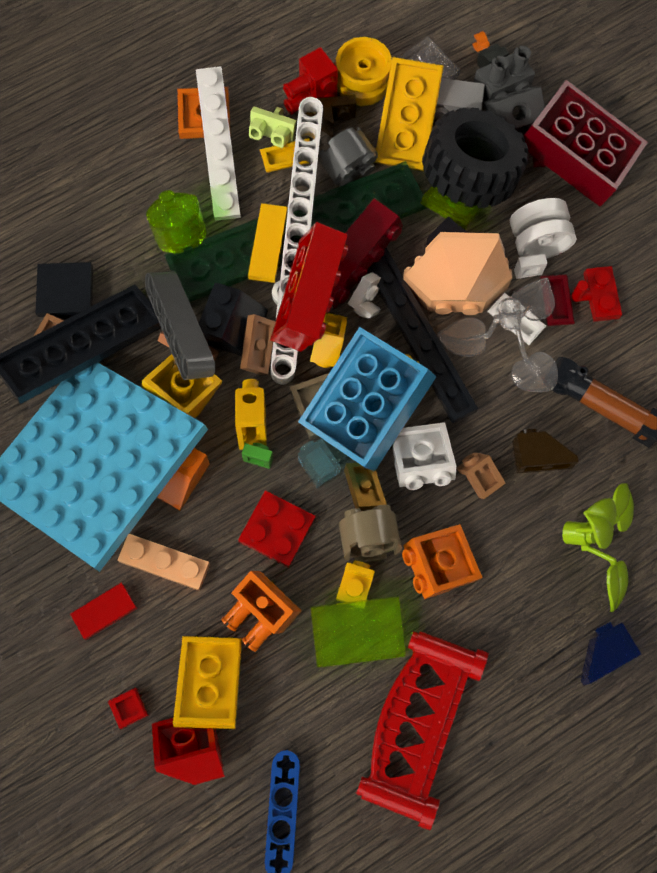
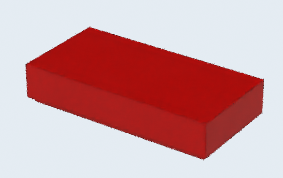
(103, 611)

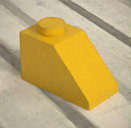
(328, 348)

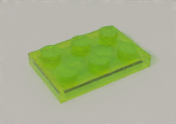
(357, 631)

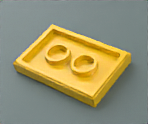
(208, 682)

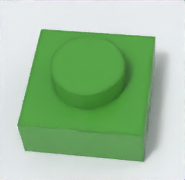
(258, 455)

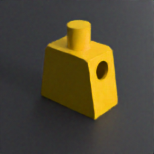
(250, 414)

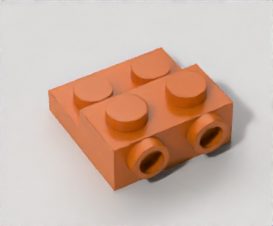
(441, 561)

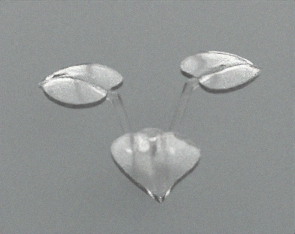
(534, 302)

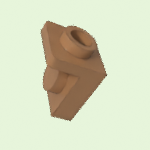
(481, 474)

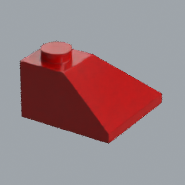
(186, 752)

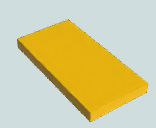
(408, 112)

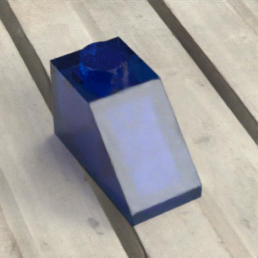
(608, 652)

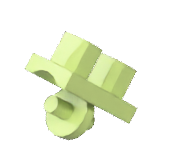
(272, 125)

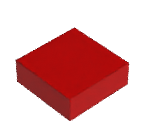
(128, 708)

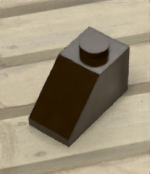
(541, 452)

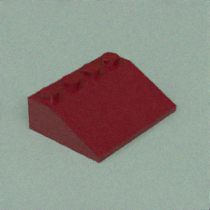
(584, 143)

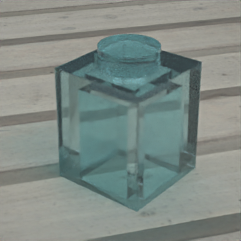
(318, 462)

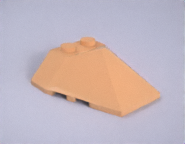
(460, 273)

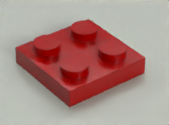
(276, 529)

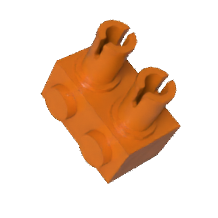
(267, 603)

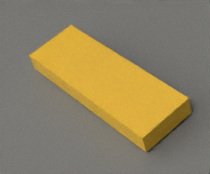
(267, 243)

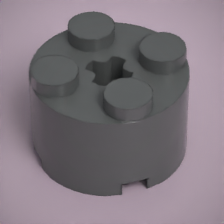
(348, 156)

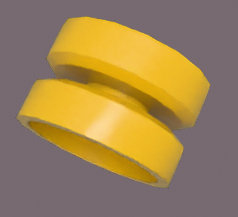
(363, 70)

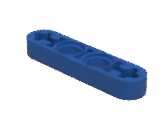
(286, 813)

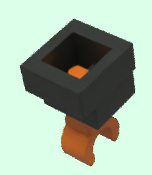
(487, 52)

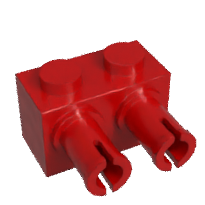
(316, 79)

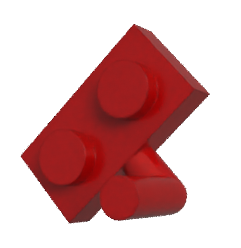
(601, 293)

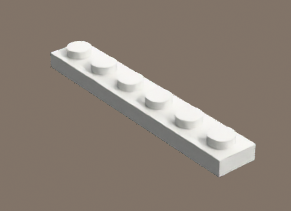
(218, 143)

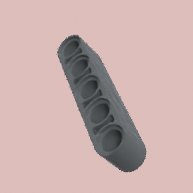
(179, 325)

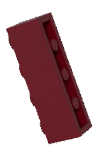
(366, 245)

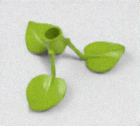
(599, 530)

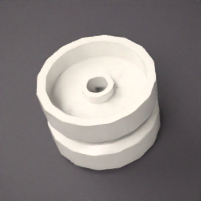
(543, 228)

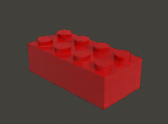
(310, 287)

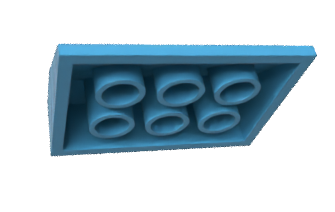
(367, 399)

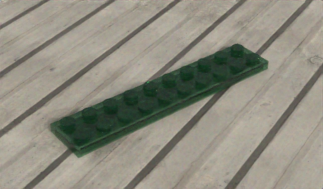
(228, 255)

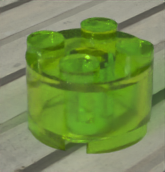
(176, 221)

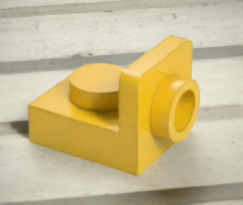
(355, 582)

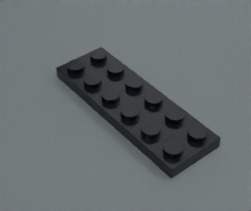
(77, 343)

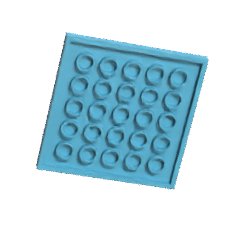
(95, 461)

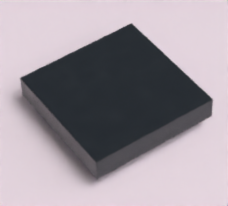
(64, 288)

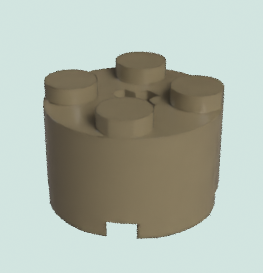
(369, 534)

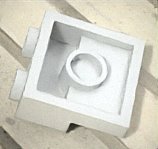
(424, 456)

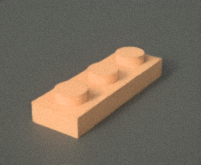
(164, 562)

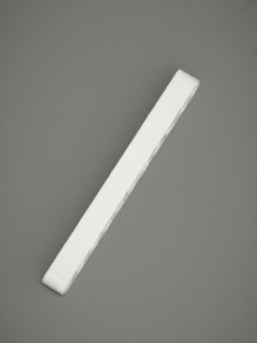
(296, 225)

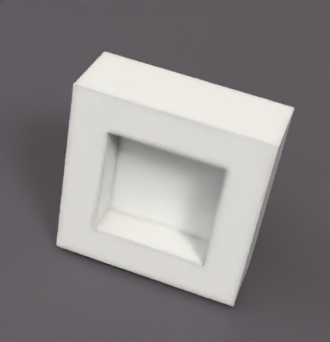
(530, 265)

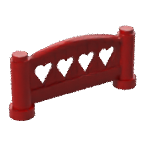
(410, 793)

